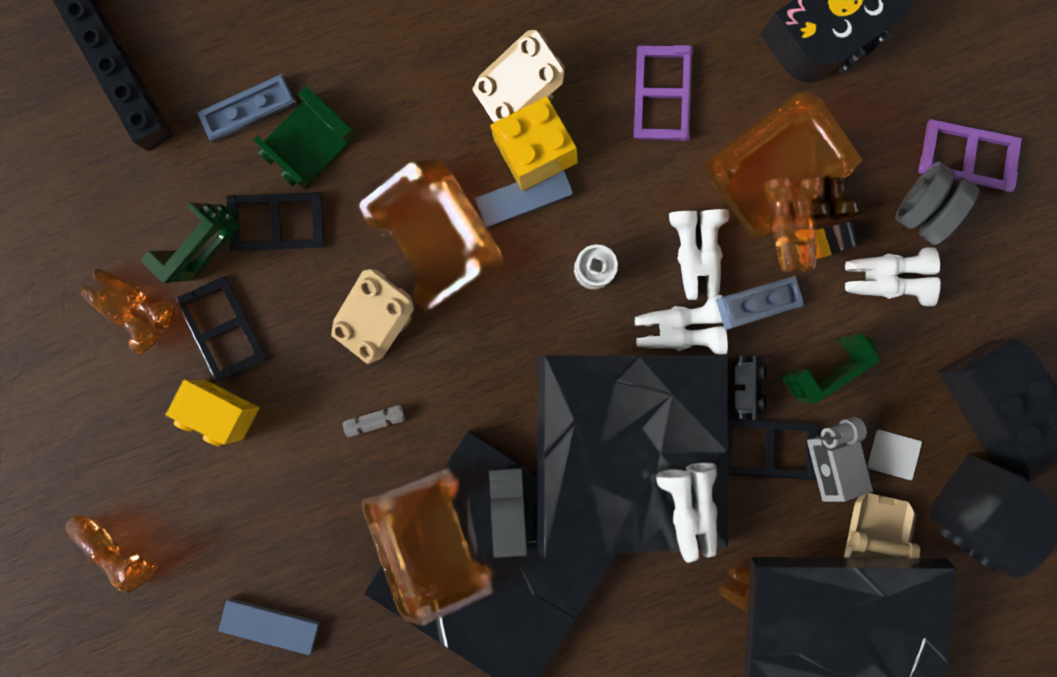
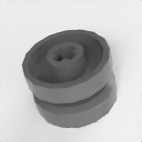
(937, 203)

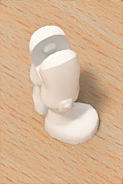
(706, 260)
(884, 281)
(675, 335)
(691, 521)

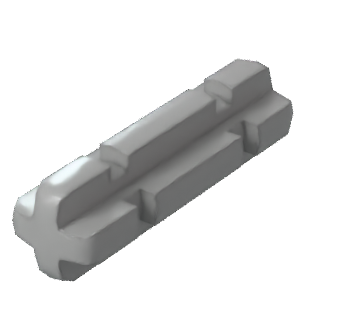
(373, 421)

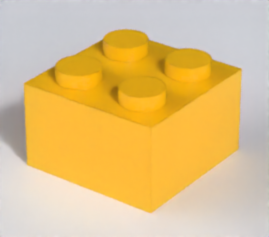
(534, 143)
(211, 411)

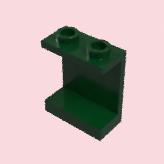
(306, 140)
(862, 356)

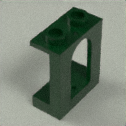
(177, 264)

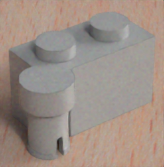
(840, 461)

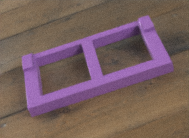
(675, 51)
(1010, 171)

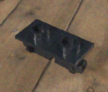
(752, 399)

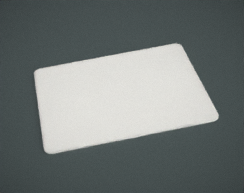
(894, 454)

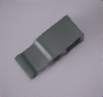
(507, 512)

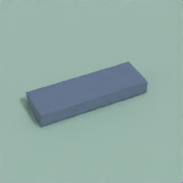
(246, 108)
(512, 202)
(759, 302)
(269, 626)

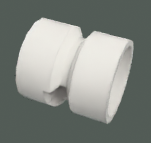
(595, 266)

